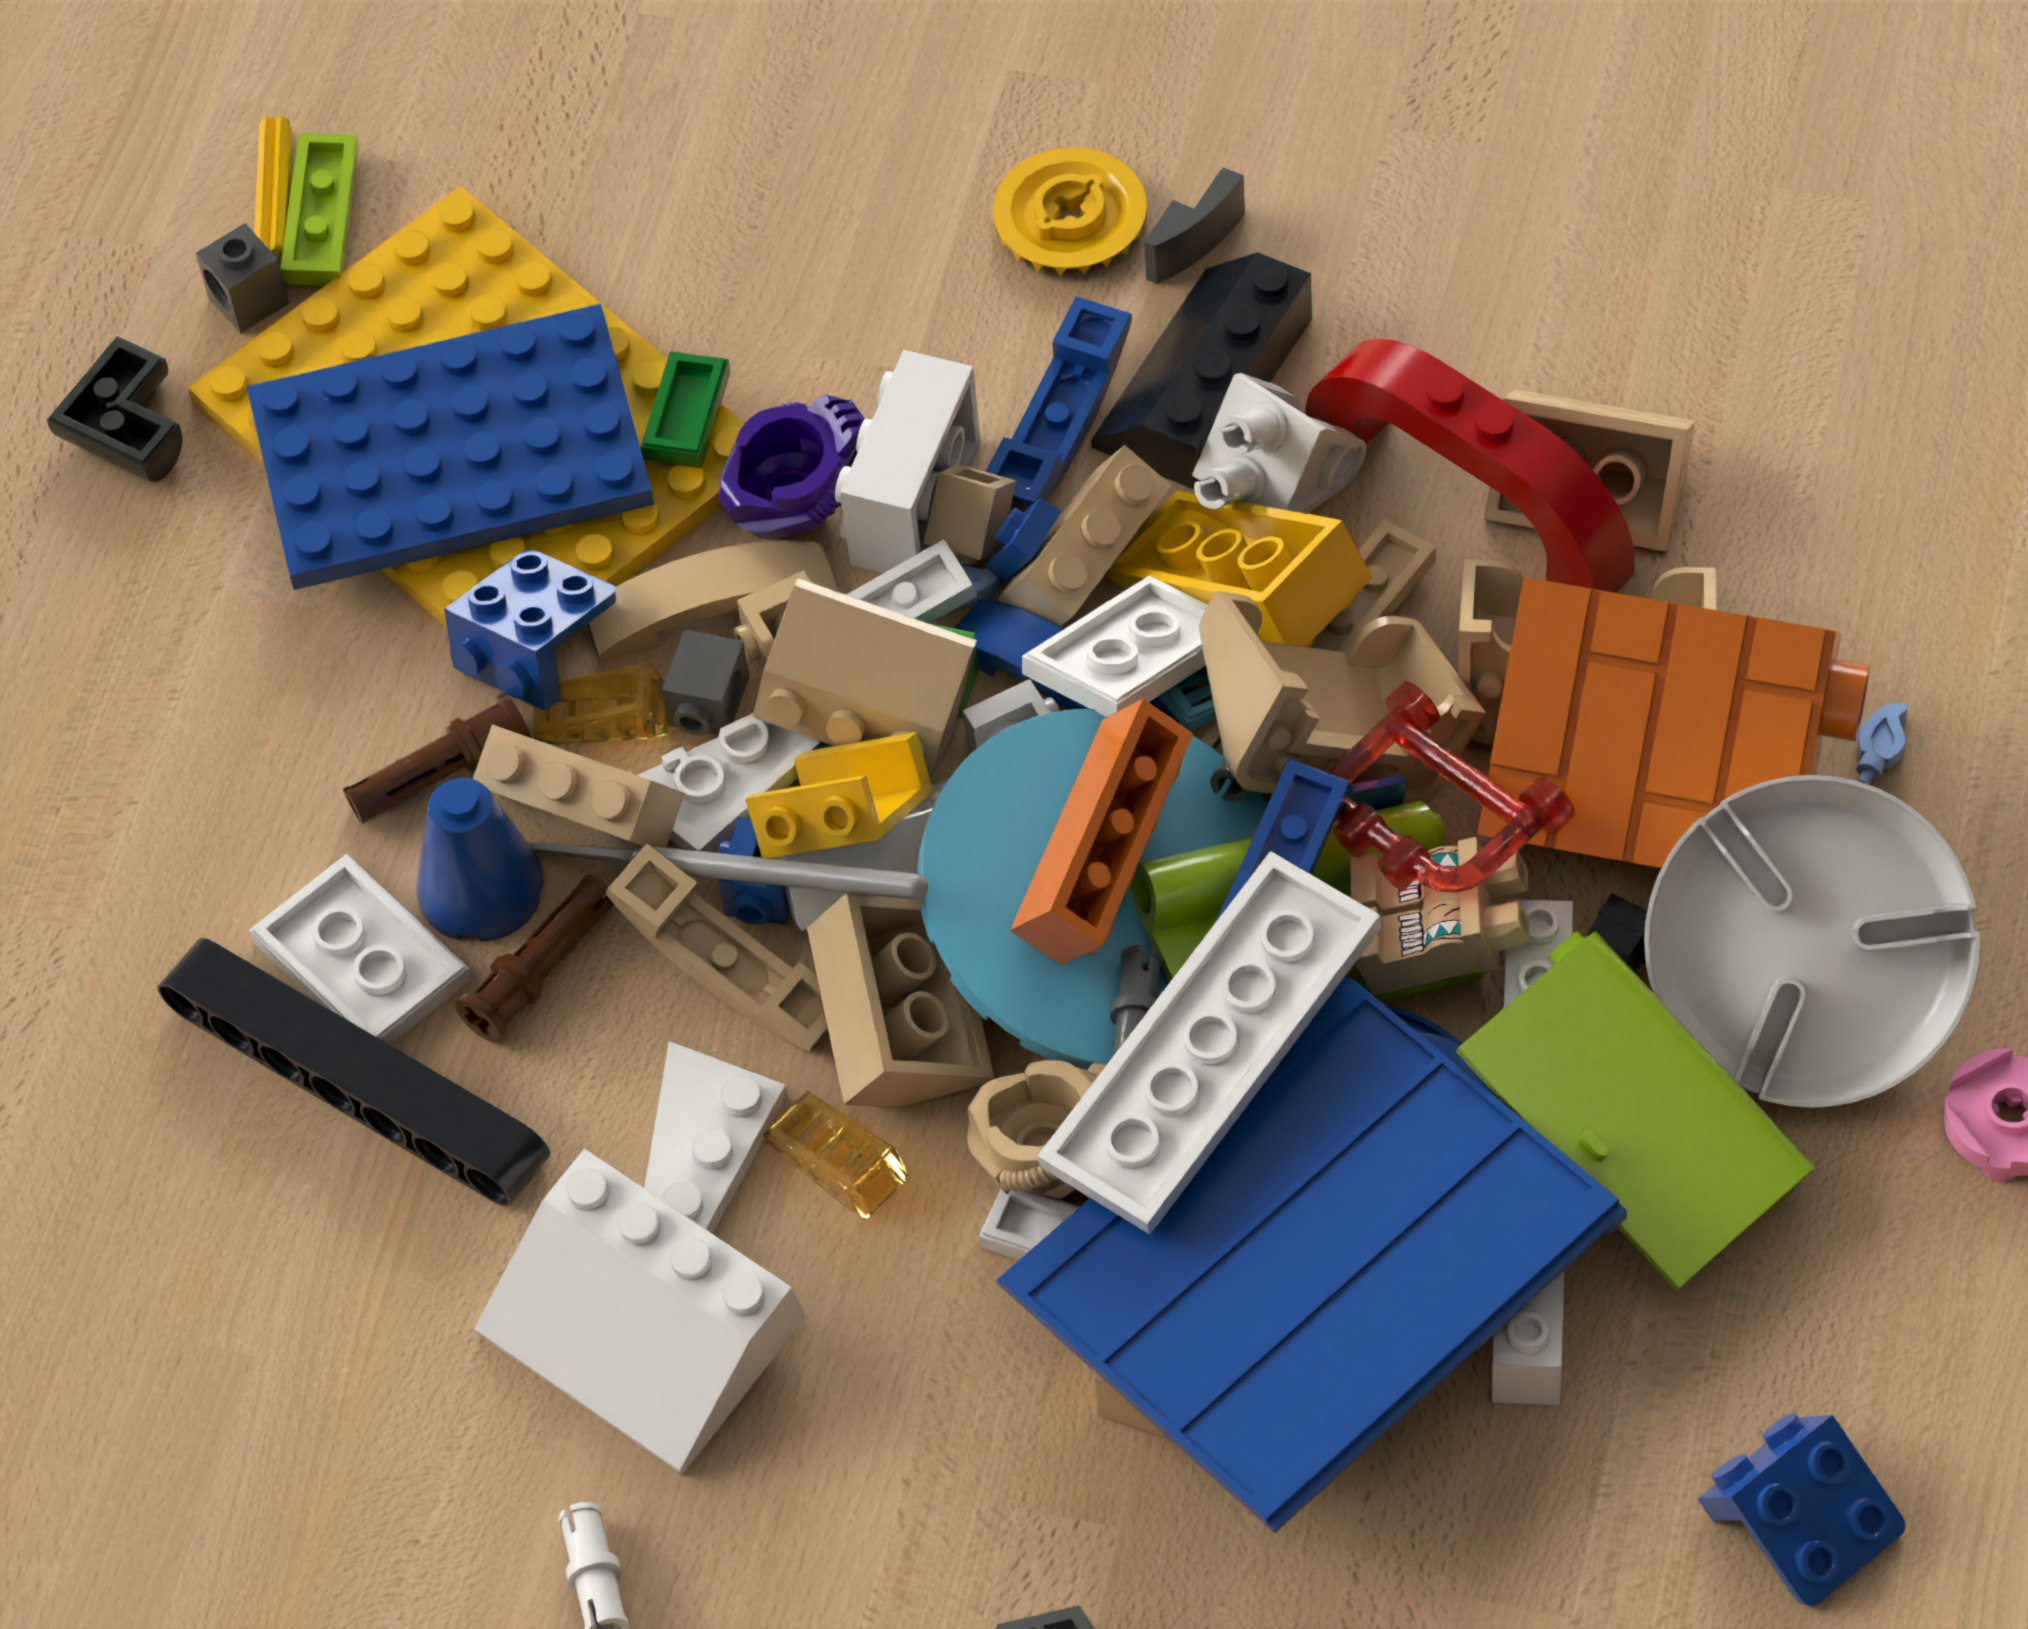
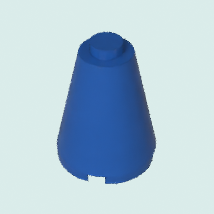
(475, 865)

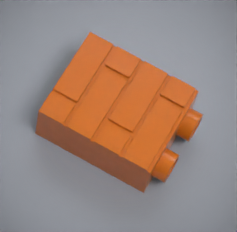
(1659, 712)

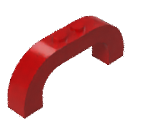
(1491, 440)

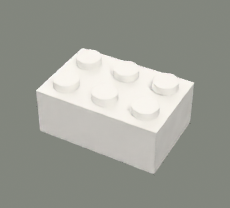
(919, 429)

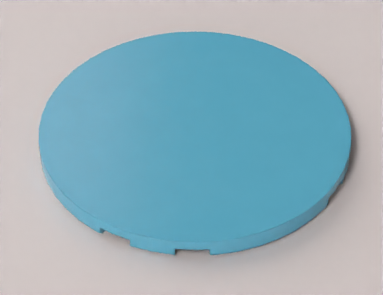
(986, 849)

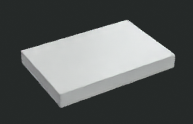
(1123, 649)
(360, 952)

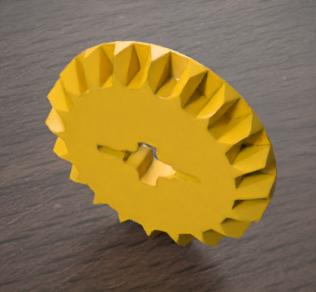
(1069, 178)

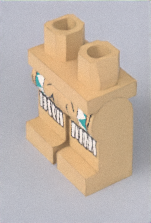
(1434, 932)

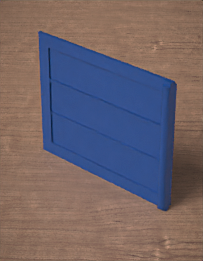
(1320, 1259)

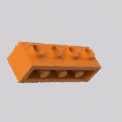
(1102, 832)

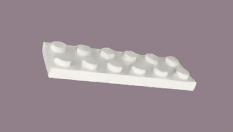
(1209, 1042)

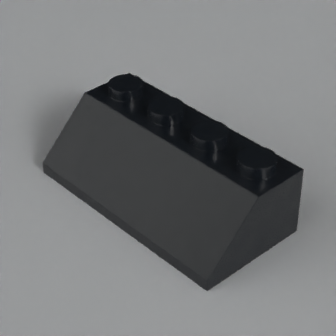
(1232, 322)

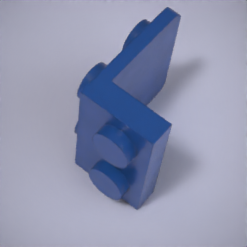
(516, 618)
(1807, 1504)

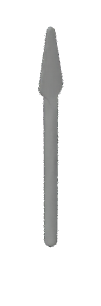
(764, 870)

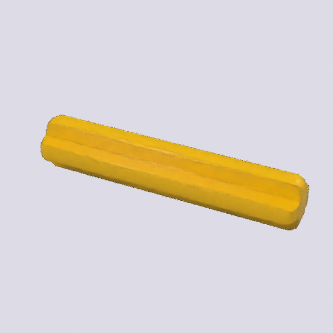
(273, 182)

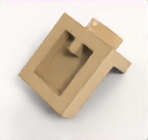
(761, 616)

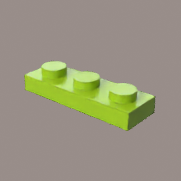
(319, 208)

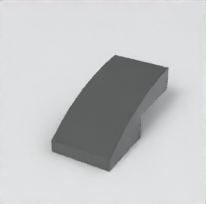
(1191, 233)

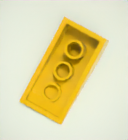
(1287, 561)

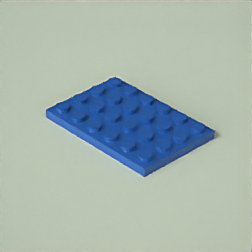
(448, 446)

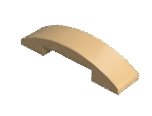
(700, 589)
(718, 952)

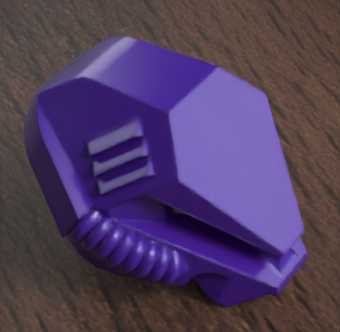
(789, 465)

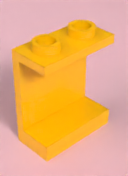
(844, 796)

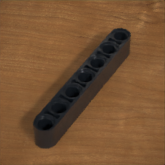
(354, 1072)

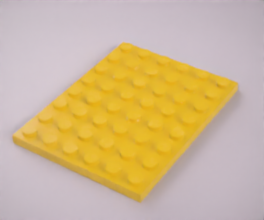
(446, 279)

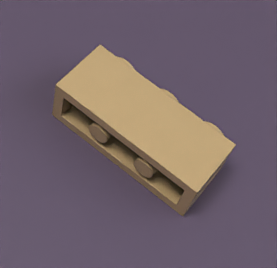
(1087, 538)
(578, 788)

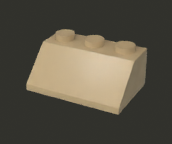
(1631, 451)
(862, 673)
(891, 1007)

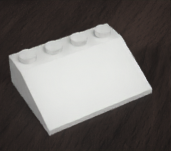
(637, 1312)

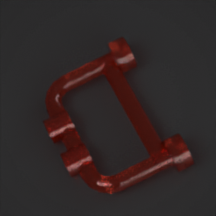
(1406, 858)

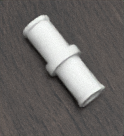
(592, 1567)

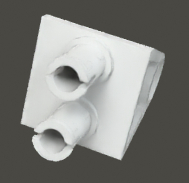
(1272, 452)

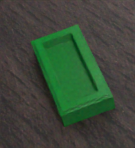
(685, 409)

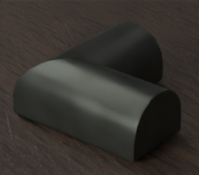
(108, 415)

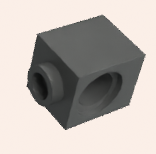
(242, 278)
(705, 683)

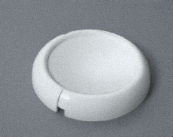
(1813, 939)

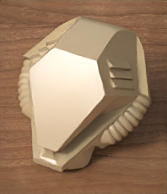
(1018, 1117)

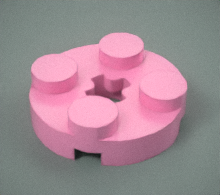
(1973, 1112)

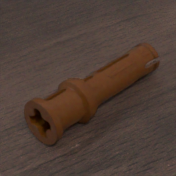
(434, 761)
(519, 976)

